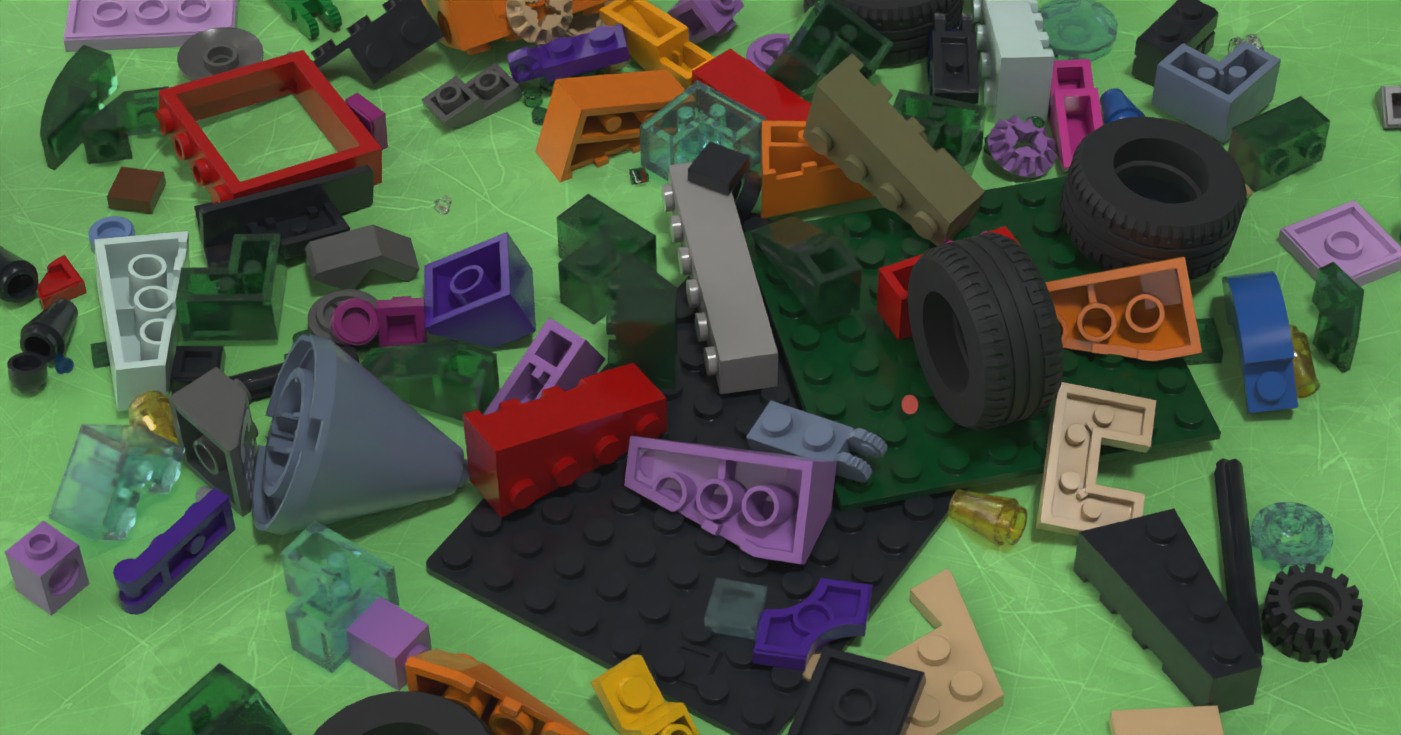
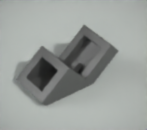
(348, 256)

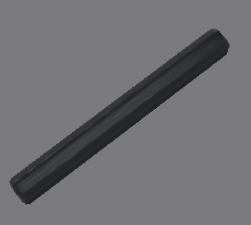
(1238, 550)

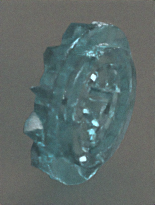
(1291, 519)

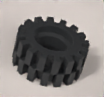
(1306, 635)

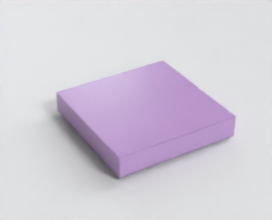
(1343, 237)

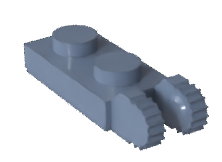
(810, 436)

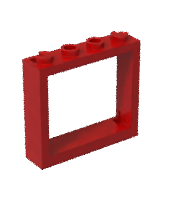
(252, 84)

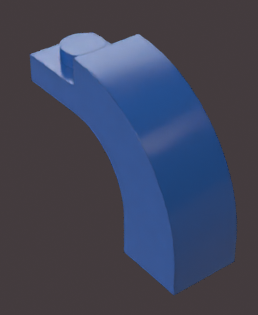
(1264, 340)

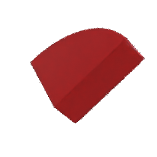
(60, 282)

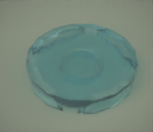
(1079, 28)

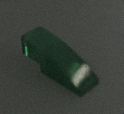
(73, 99)

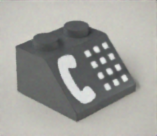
(218, 435)

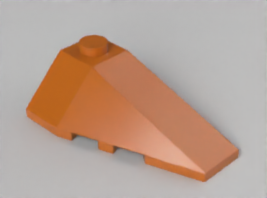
(1129, 311)
(485, 692)

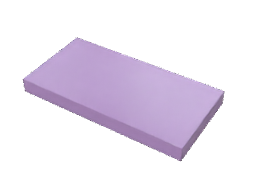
(143, 22)

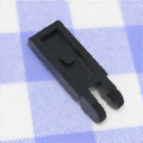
(955, 60)

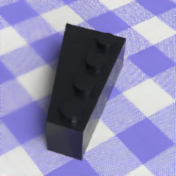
(1172, 603)

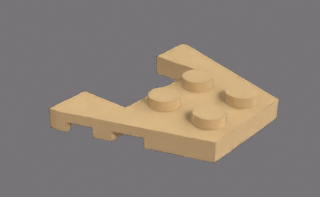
(955, 664)

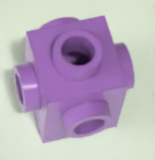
(713, 18)

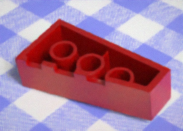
(559, 437)

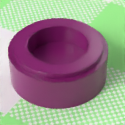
(354, 322)

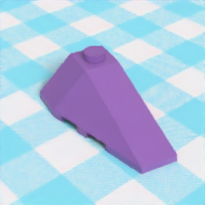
(752, 498)

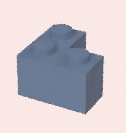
(1215, 93)

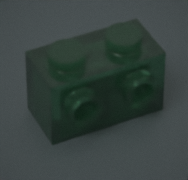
(1279, 143)

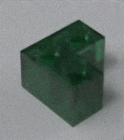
(822, 42)
(947, 124)
(591, 247)
(238, 299)

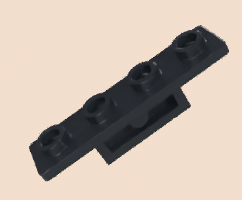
(387, 40)
(295, 211)

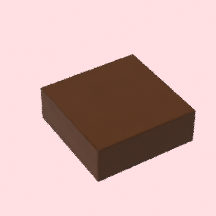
(136, 189)

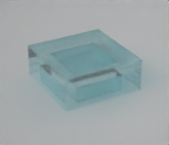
(735, 608)

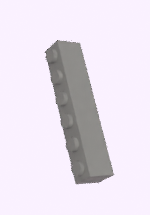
(720, 284)

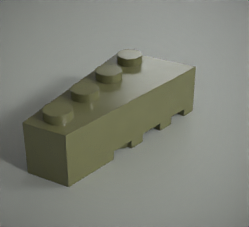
(889, 154)

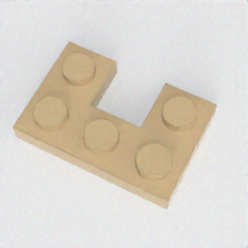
(1078, 426)

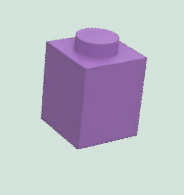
(385, 639)

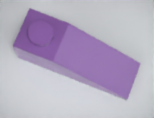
(551, 360)

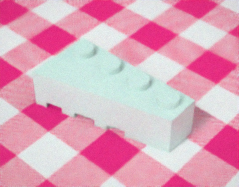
(1013, 58)
(138, 308)

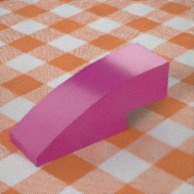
(1072, 107)

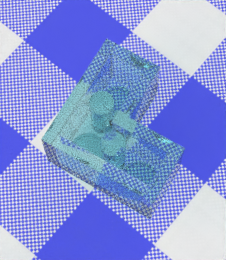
(691, 121)
(109, 474)
(332, 589)

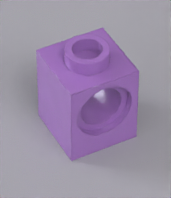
(47, 567)

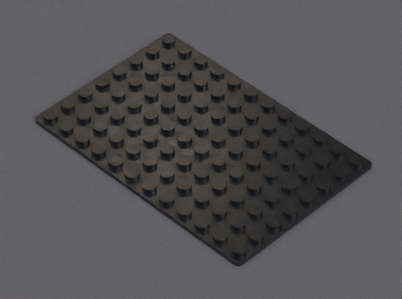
(632, 577)

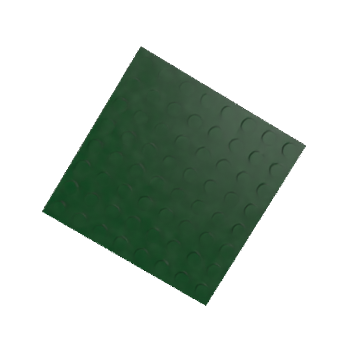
(860, 371)

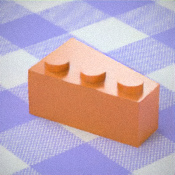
(600, 117)
(796, 175)

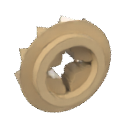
(525, 22)

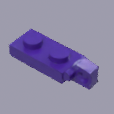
(571, 55)

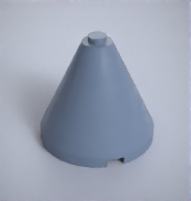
(344, 445)

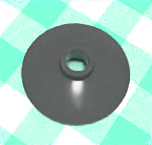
(218, 52)

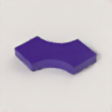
(795, 633)

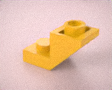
(637, 704)

